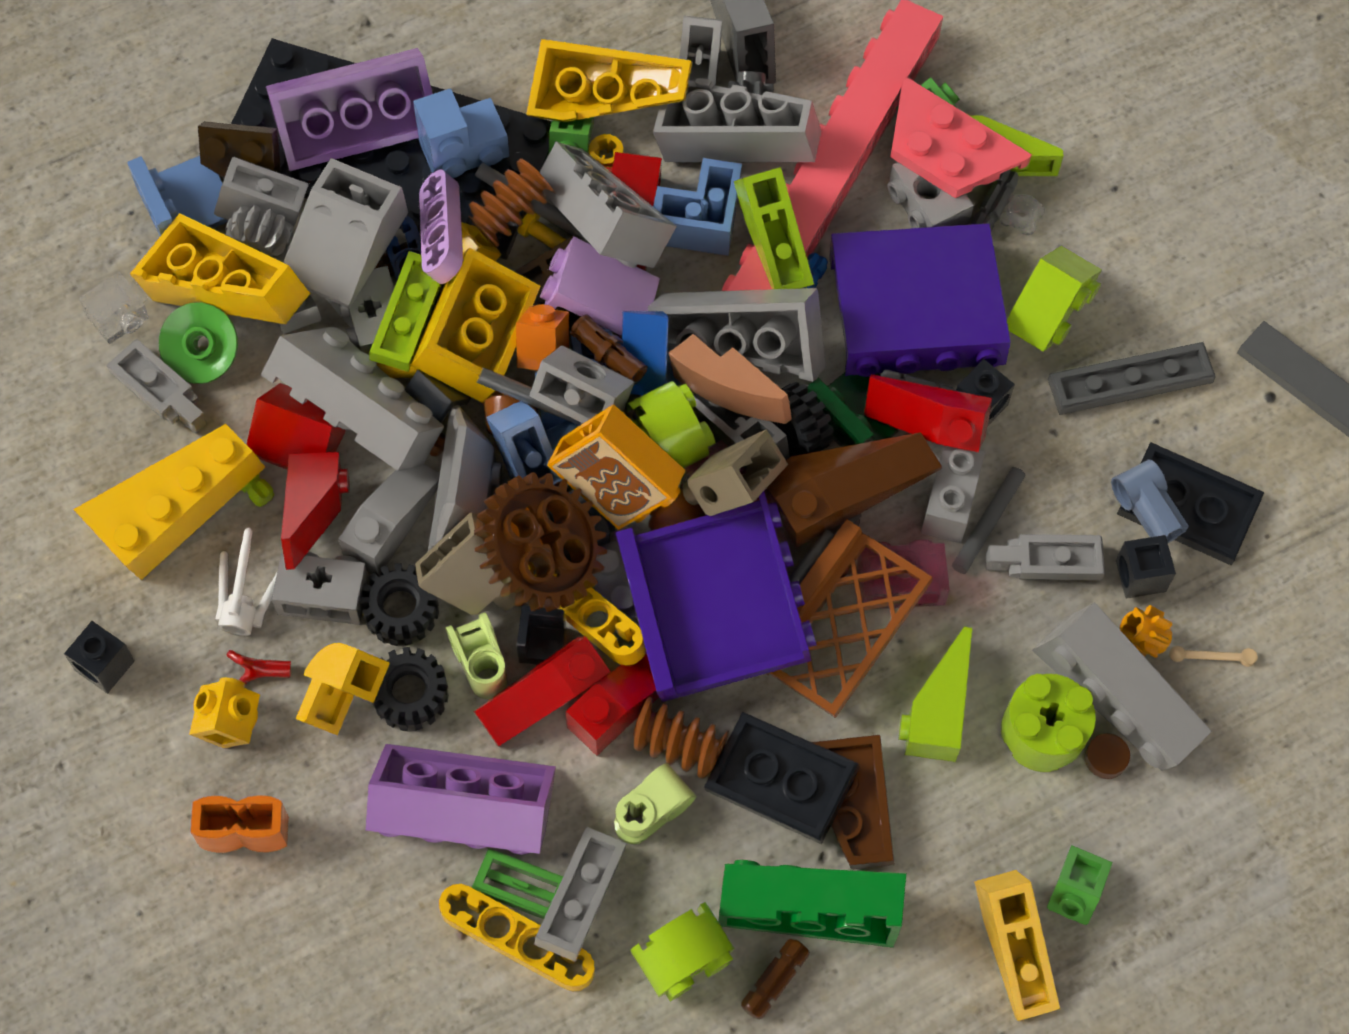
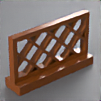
(817, 589)

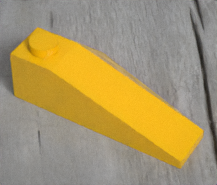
(597, 81)

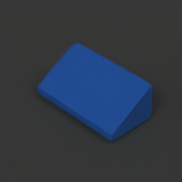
(647, 339)

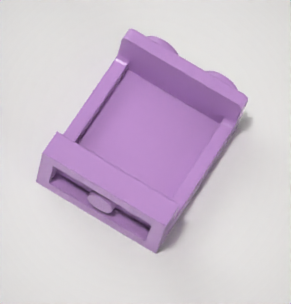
(597, 285)

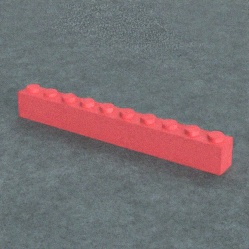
(852, 130)

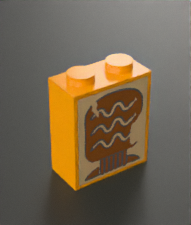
(617, 467)

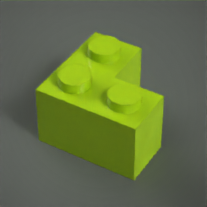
(1053, 291)

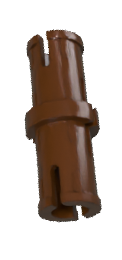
(608, 349)

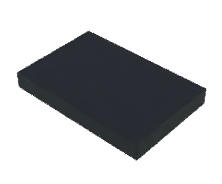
(1209, 501)
(782, 777)

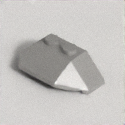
(465, 475)

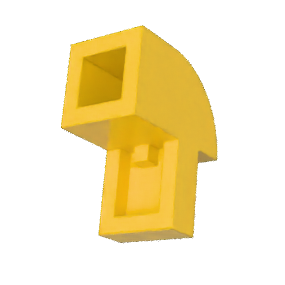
(337, 677)

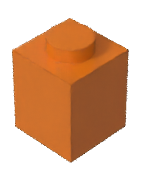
(539, 334)

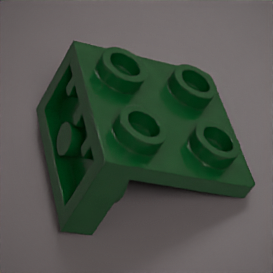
(846, 405)

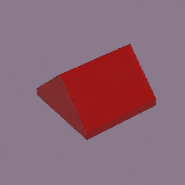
(288, 427)

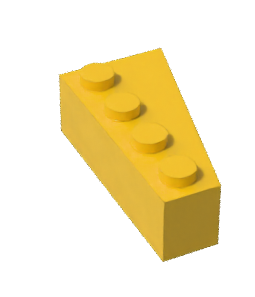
(208, 267)
(171, 499)

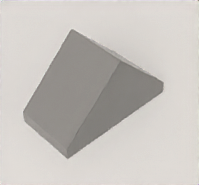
(702, 46)

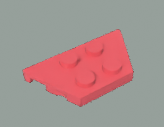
(949, 144)

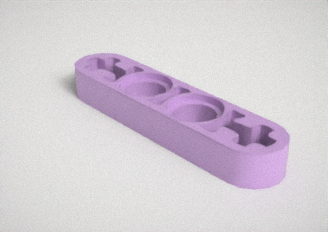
(440, 227)

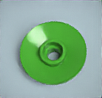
(180, 342)

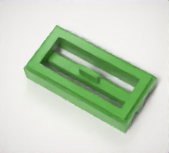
(510, 899)

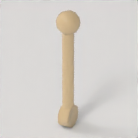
(1246, 657)

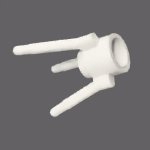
(237, 612)

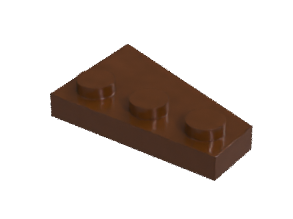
(864, 818)

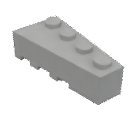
(737, 126)
(605, 208)
(765, 326)
(355, 395)
(1124, 686)

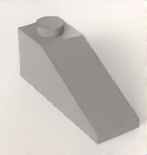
(388, 516)

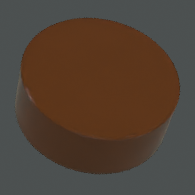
(1107, 756)

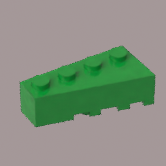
(813, 902)

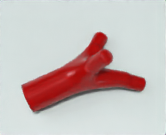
(260, 668)

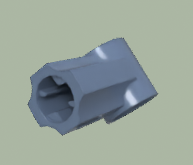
(1145, 493)

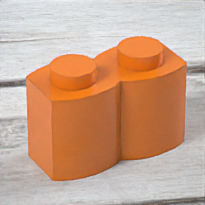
(228, 825)

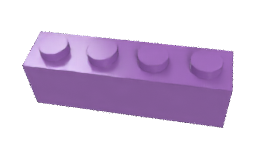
(349, 108)
(460, 799)

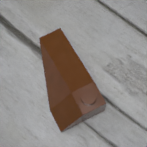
(841, 482)

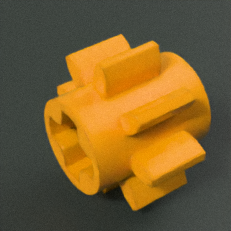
(1147, 630)

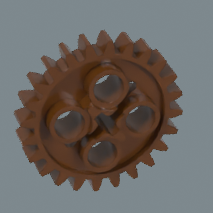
(510, 554)

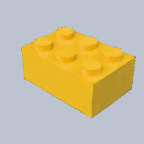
(474, 324)

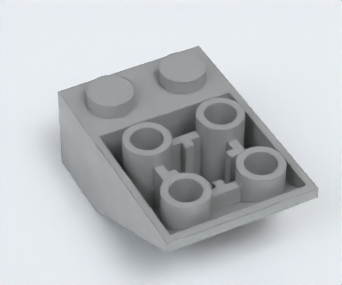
(344, 231)

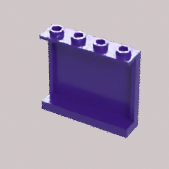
(919, 299)
(716, 599)

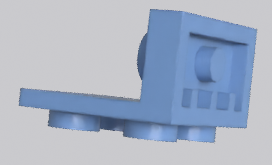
(179, 189)

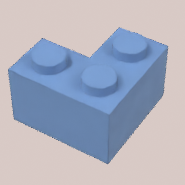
(459, 137)
(704, 216)
(524, 441)

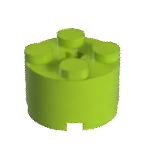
(672, 424)
(1051, 699)
(683, 951)

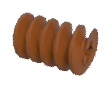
(509, 201)
(678, 739)

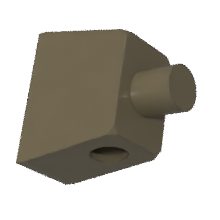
(718, 482)
(454, 571)

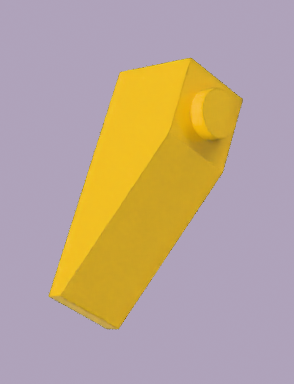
(1018, 943)

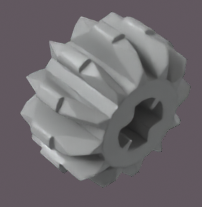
(261, 231)

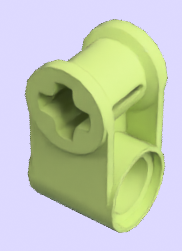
(477, 650)
(658, 801)

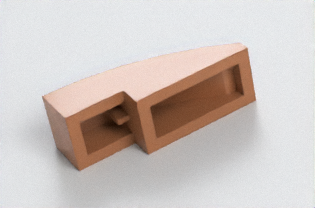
(729, 381)

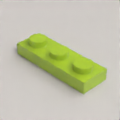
(405, 316)

